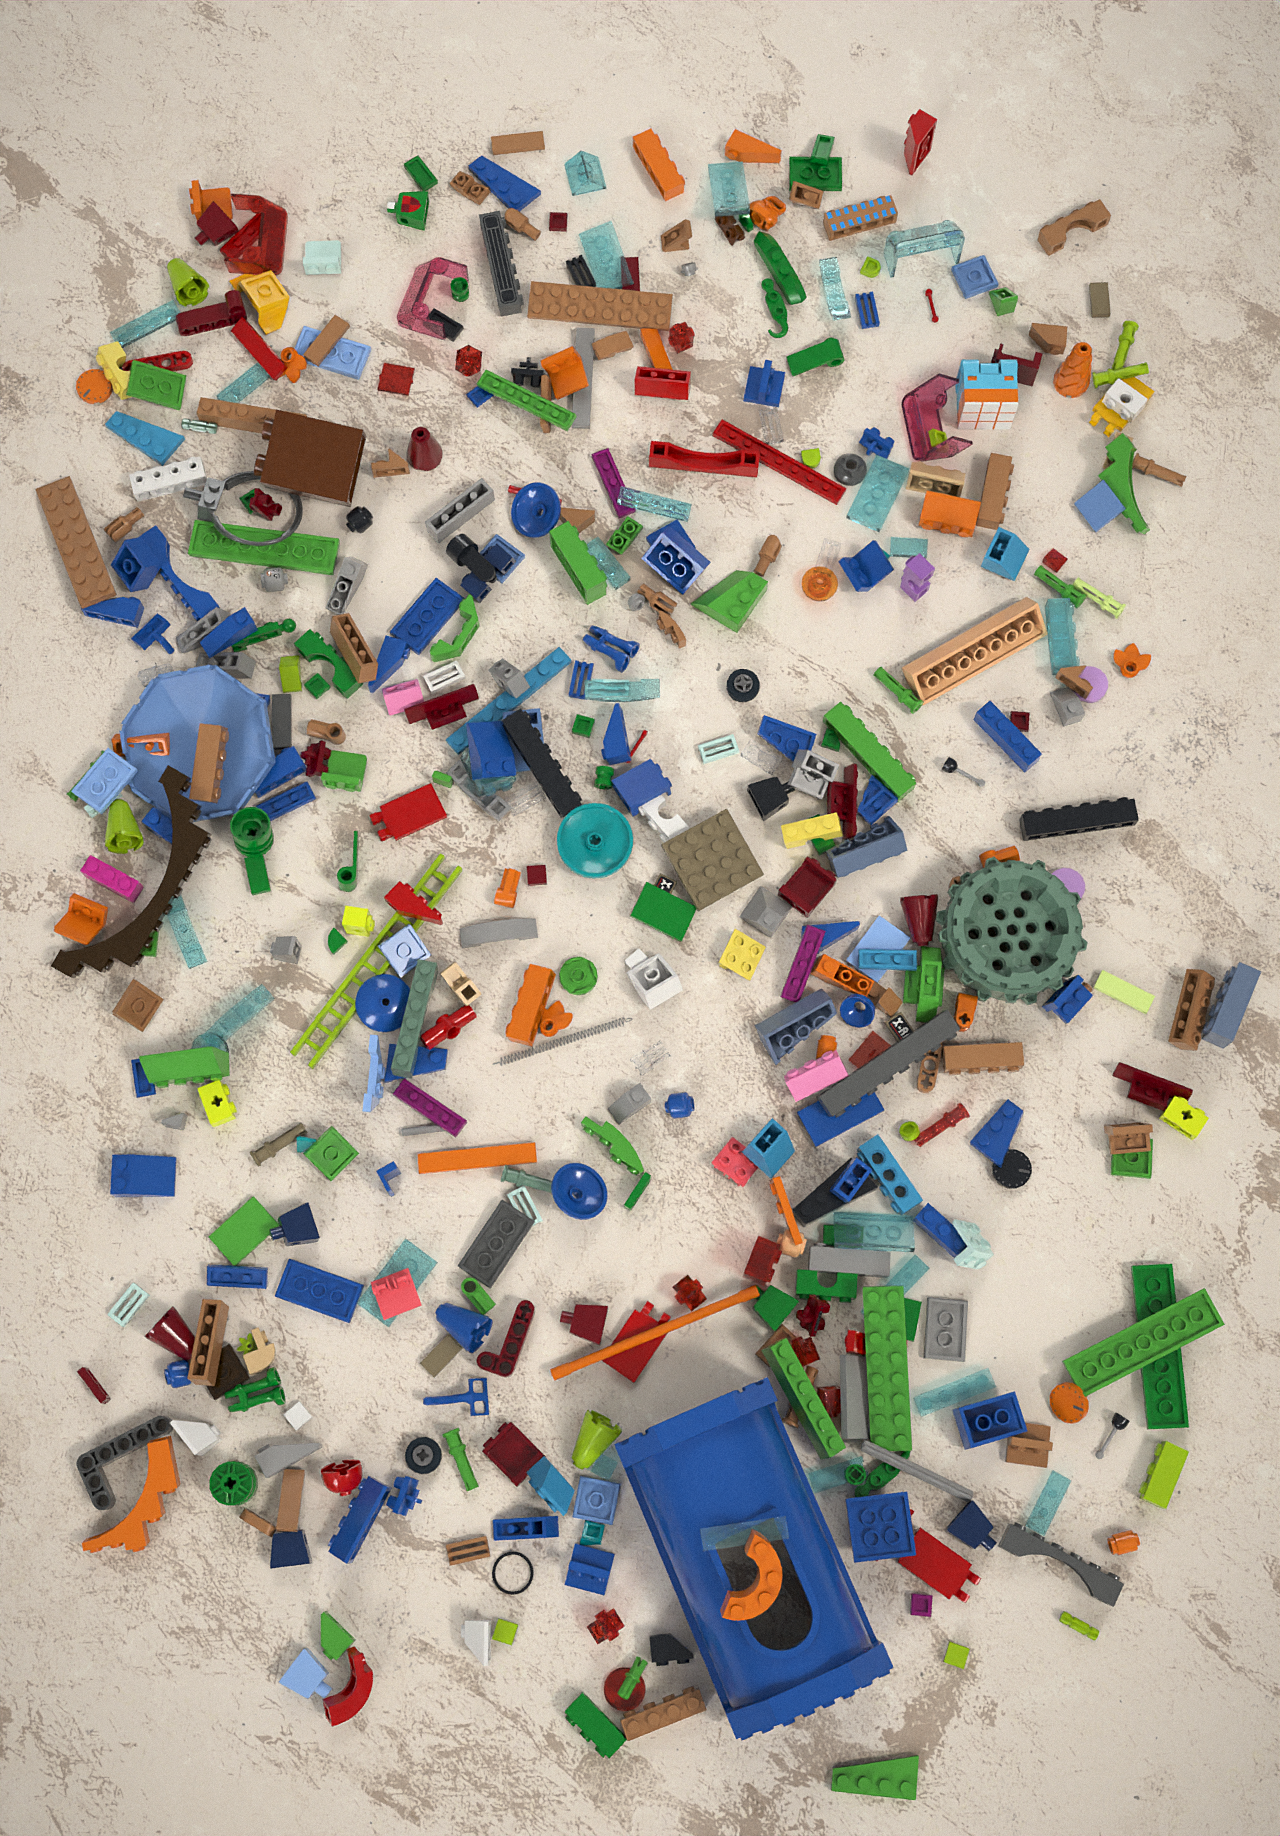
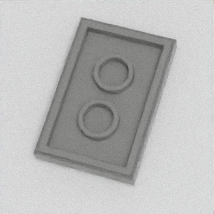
(946, 1329)

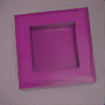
(921, 1605)

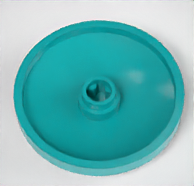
(595, 840)

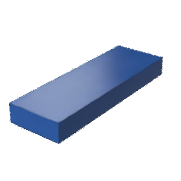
(288, 801)
(237, 1276)

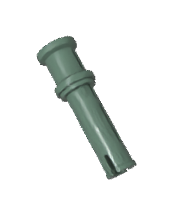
(522, 1178)

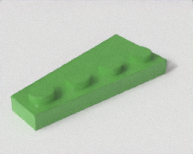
(880, 1778)

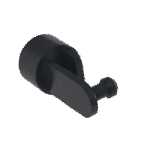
(465, 553)

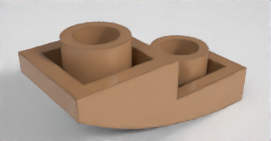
(469, 188)
(613, 344)
(670, 627)

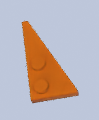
(784, 1208)

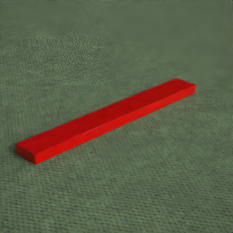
(780, 462)

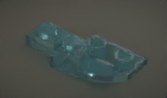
(242, 1012)

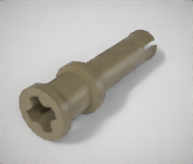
(270, 1149)

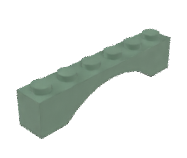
(413, 1019)

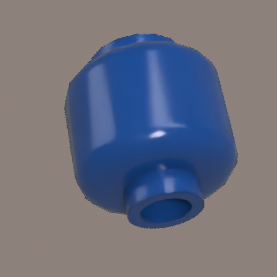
(679, 1105)
(177, 1374)

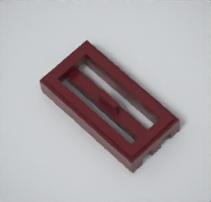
(94, 1385)

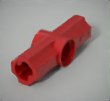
(448, 1026)

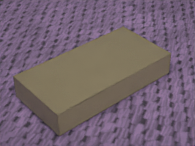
(1099, 300)
(441, 1355)

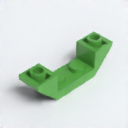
(445, 651)
(929, 983)

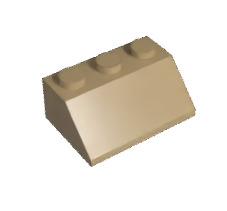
(935, 479)

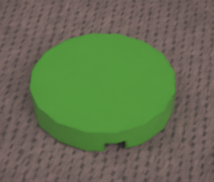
(578, 976)

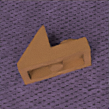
(805, 195)
(677, 237)
(393, 467)
(1071, 678)
(884, 999)

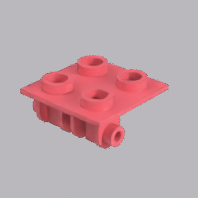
(735, 1163)
(396, 1293)

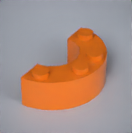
(764, 1589)

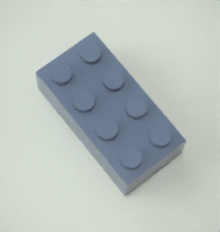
(1231, 1005)

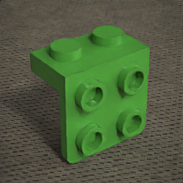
(345, 771)

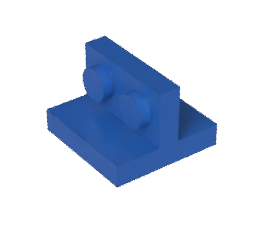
(764, 385)
(1068, 999)
(589, 1569)

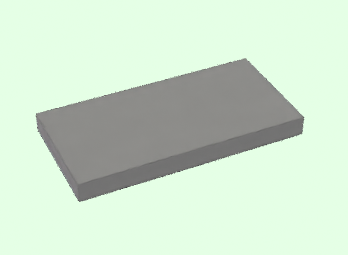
(854, 1398)

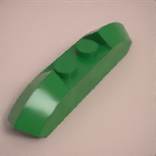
(780, 268)

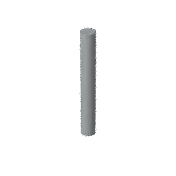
(421, 1130)

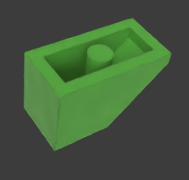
(334, 1637)

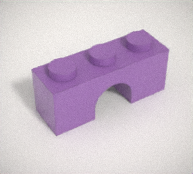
(916, 577)

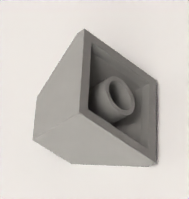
(765, 912)

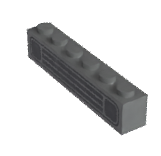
(500, 263)

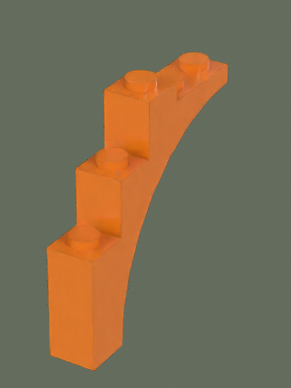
(133, 1529)

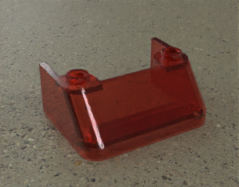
(271, 241)

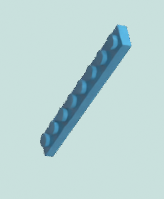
(505, 702)

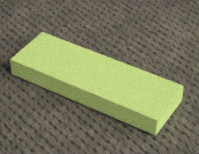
(1124, 992)

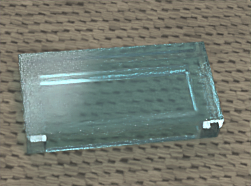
(908, 547)

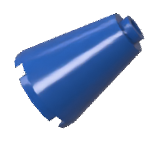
(464, 1325)

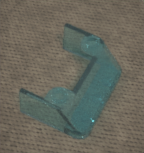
(923, 240)

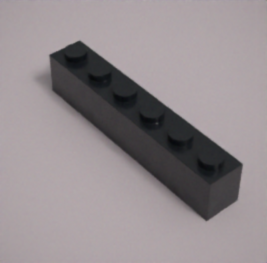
(540, 762)
(1078, 819)

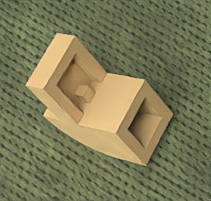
(460, 984)
(262, 1357)

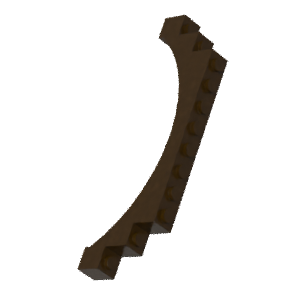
(186, 850)

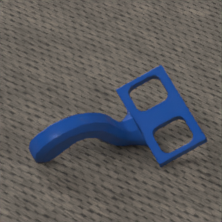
(469, 1397)

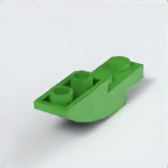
(621, 1148)

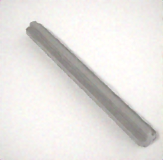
(917, 1471)

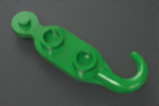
(776, 307)
(879, 1477)

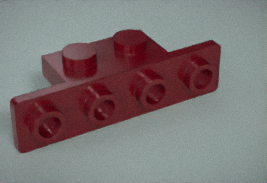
(443, 708)
(843, 800)
(1150, 1088)

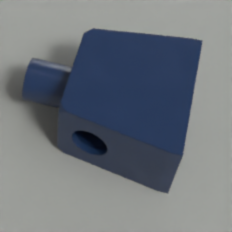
(296, 1227)
(972, 1527)
(289, 1549)

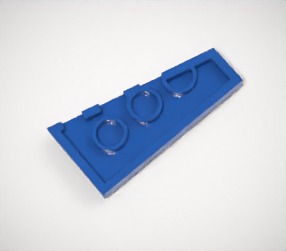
(503, 184)

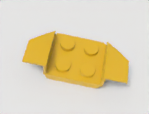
(266, 296)

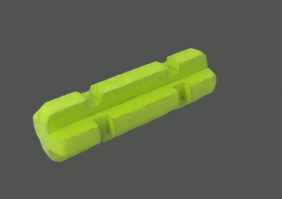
(1079, 1625)

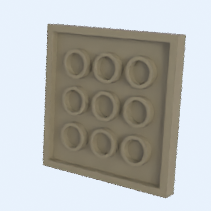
(712, 859)

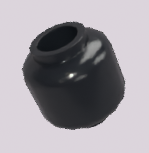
(359, 519)

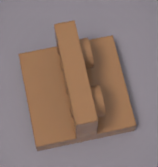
(137, 1005)
(1129, 1137)
(1030, 1447)

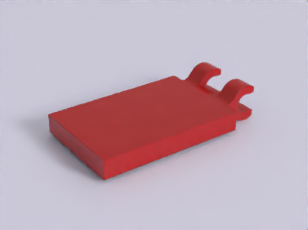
(409, 813)
(633, 1361)
(939, 1566)

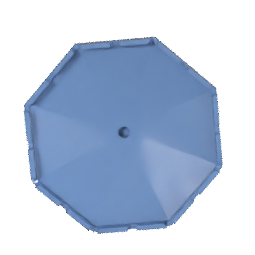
(177, 706)

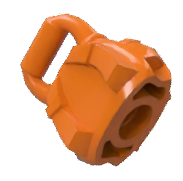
(765, 213)

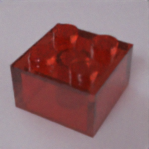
(761, 1261)

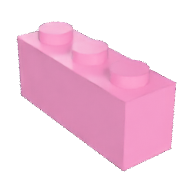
(815, 1075)

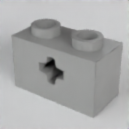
(509, 678)

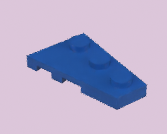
(785, 737)
(427, 1062)
(998, 1132)

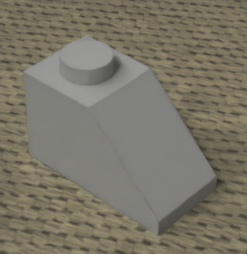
(1067, 706)
(286, 949)
(630, 1103)

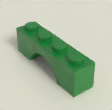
(313, 648)

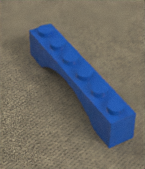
(197, 600)

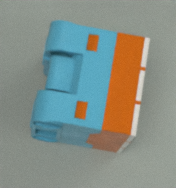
(986, 394)

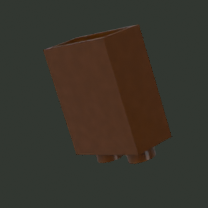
(310, 457)

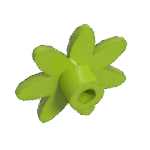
(249, 1341)

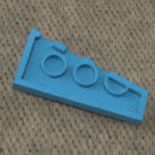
(150, 439)

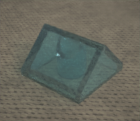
(584, 173)

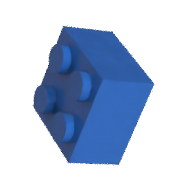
(136, 564)

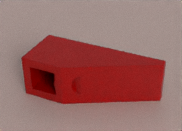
(408, 904)

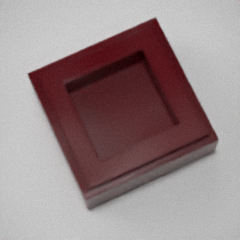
(558, 221)
(1020, 720)
(536, 875)

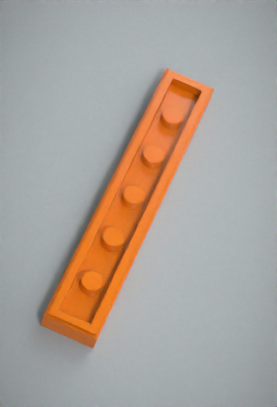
(477, 1158)

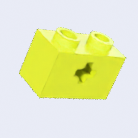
(358, 921)
(209, 1095)
(1174, 1115)

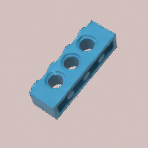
(876, 1146)

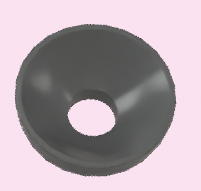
(850, 476)

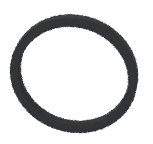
(494, 1577)

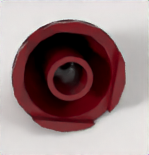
(423, 450)
(920, 917)
(173, 1334)

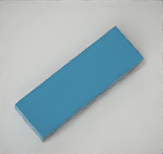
(887, 959)

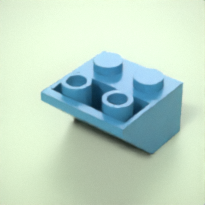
(1005, 554)
(770, 1148)
(551, 1485)

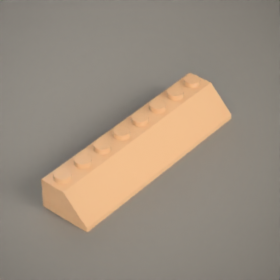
(975, 650)

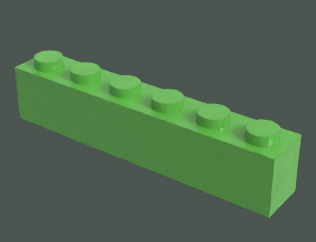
(869, 751)
(803, 1399)

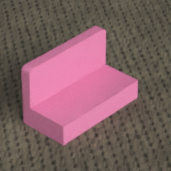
(402, 696)

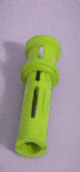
(1126, 339)
(1111, 375)

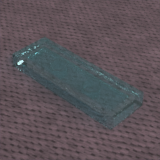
(244, 384)
(607, 562)
(1048, 1503)

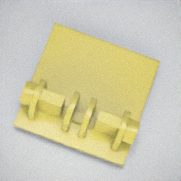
(741, 954)

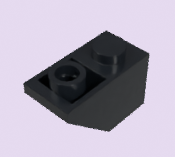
(667, 1648)

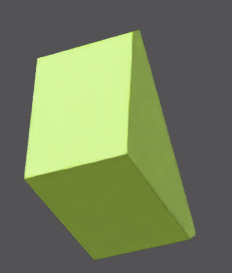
(290, 674)

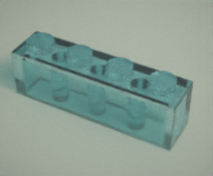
(1061, 634)

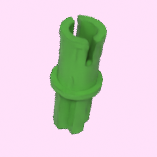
(632, 1678)

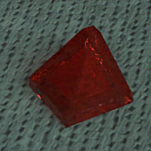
(1054, 560)

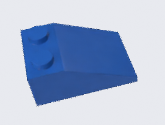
(490, 751)
(143, 1176)
(989, 1420)

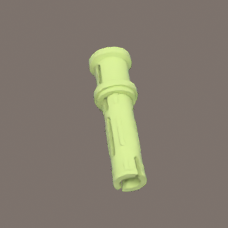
(1108, 600)

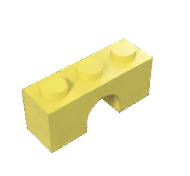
(112, 358)
(799, 832)

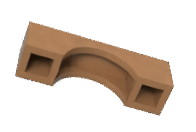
(1091, 217)

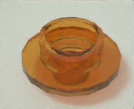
(818, 591)

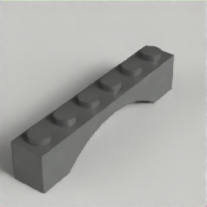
(1100, 1585)

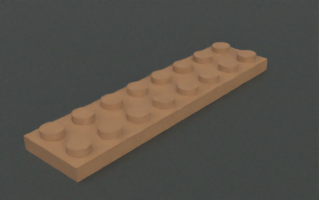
(599, 306)
(76, 542)

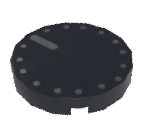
(1014, 1170)

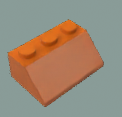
(949, 514)

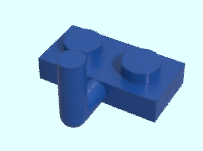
(151, 632)

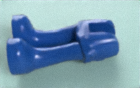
(621, 659)

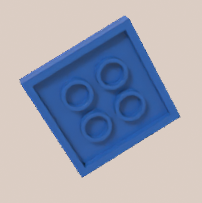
(880, 1527)

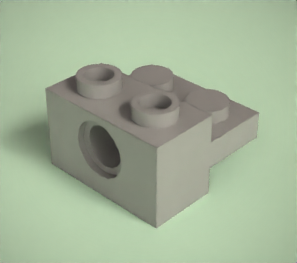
(820, 771)

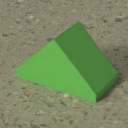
(1003, 301)

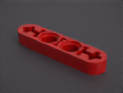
(158, 360)

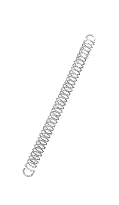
(553, 1046)

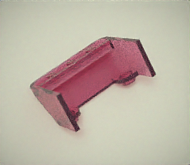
(413, 312)
(922, 414)

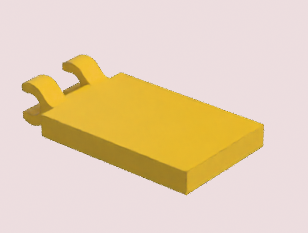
(1113, 418)

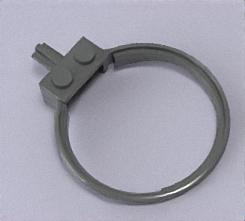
(210, 498)

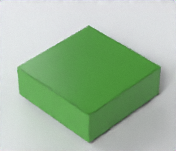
(442, 779)

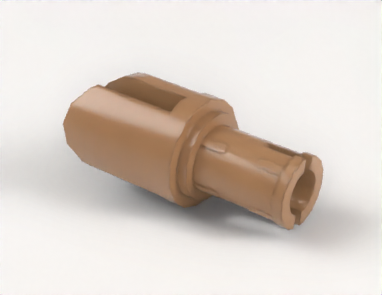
(521, 223)
(123, 525)
(768, 554)
(658, 600)

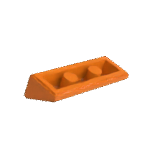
(655, 348)
(163, 742)

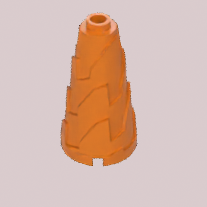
(1075, 372)

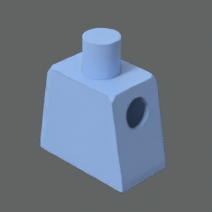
(306, 1676)

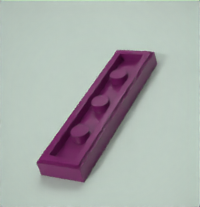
(611, 479)
(802, 963)
(430, 1108)

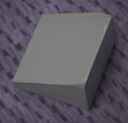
(176, 1122)

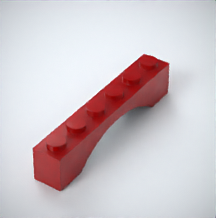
(731, 463)

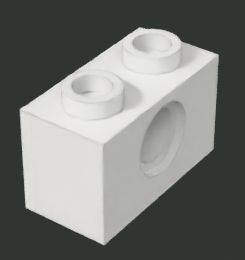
(1123, 392)

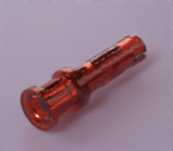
(949, 1119)

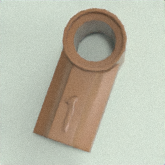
(325, 730)

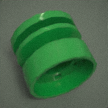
(252, 831)
(242, 1491)

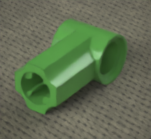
(479, 1297)

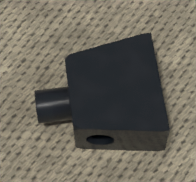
(769, 796)

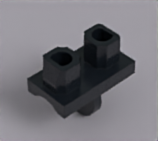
(535, 375)

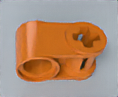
(965, 1008)

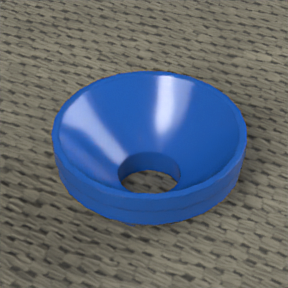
(855, 1016)

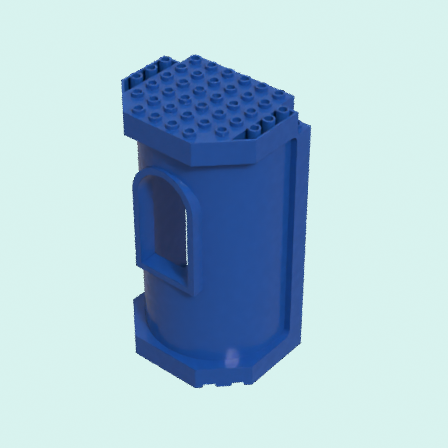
(734, 1467)

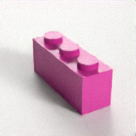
(112, 879)

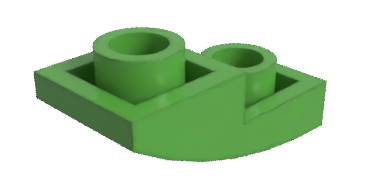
(624, 535)

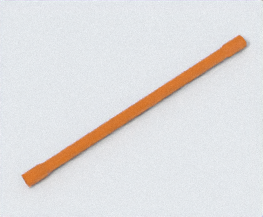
(740, 1297)

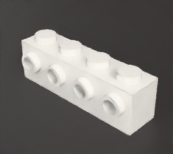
(168, 479)

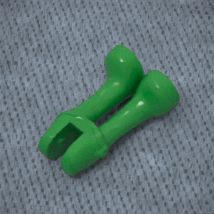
(275, 1395)

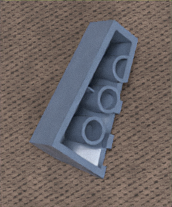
(867, 848)
(795, 1024)

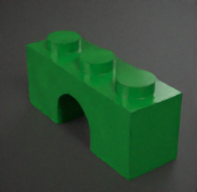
(844, 1288)

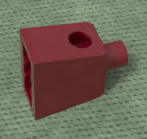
(215, 226)
(586, 1322)

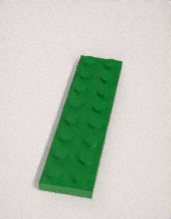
(1164, 1377)

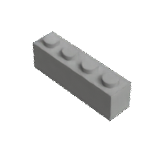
(460, 510)
(854, 1261)

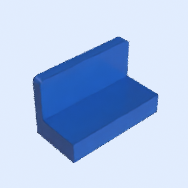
(387, 1173)

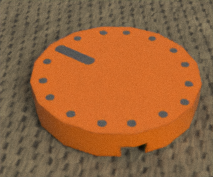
(93, 386)
(1069, 1402)

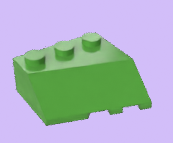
(733, 598)

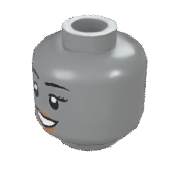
(274, 579)

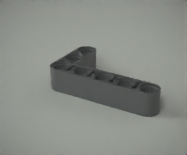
(116, 1453)

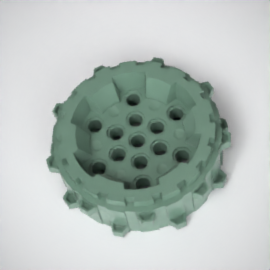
(1047, 903)

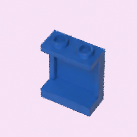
(641, 785)

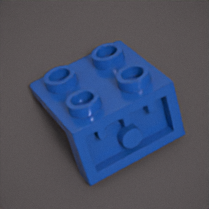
(866, 567)

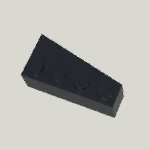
(823, 1202)

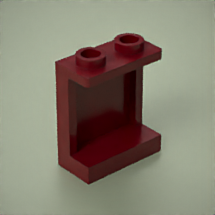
(1026, 369)
(807, 886)
(512, 1453)

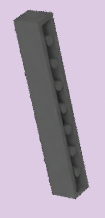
(888, 1063)

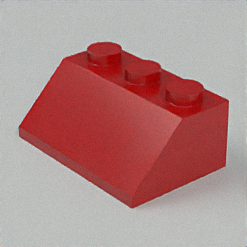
(919, 139)

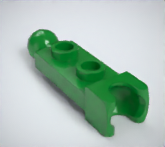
(268, 631)

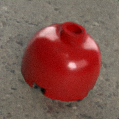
(342, 1477)

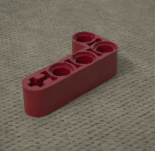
(212, 316)
(510, 1338)

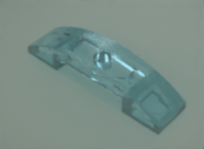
(833, 289)
(622, 691)
(186, 934)

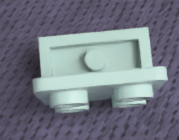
(322, 257)
(977, 1249)

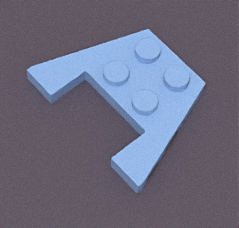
(376, 1073)

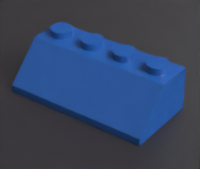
(359, 1519)

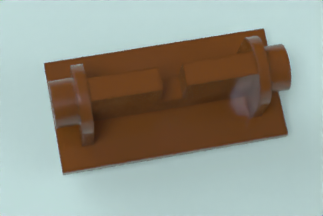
(731, 231)

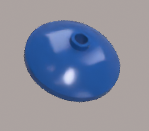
(528, 506)
(370, 1006)
(582, 1183)

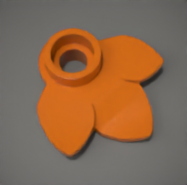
(294, 364)
(1132, 659)
(556, 1017)

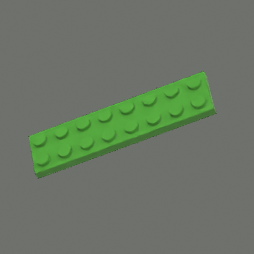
(296, 552)
(1143, 1342)
(887, 1367)

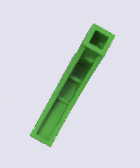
(1119, 479)

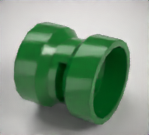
(459, 289)
(604, 778)
(851, 1474)

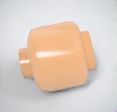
(787, 1244)

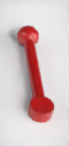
(928, 293)
(643, 735)

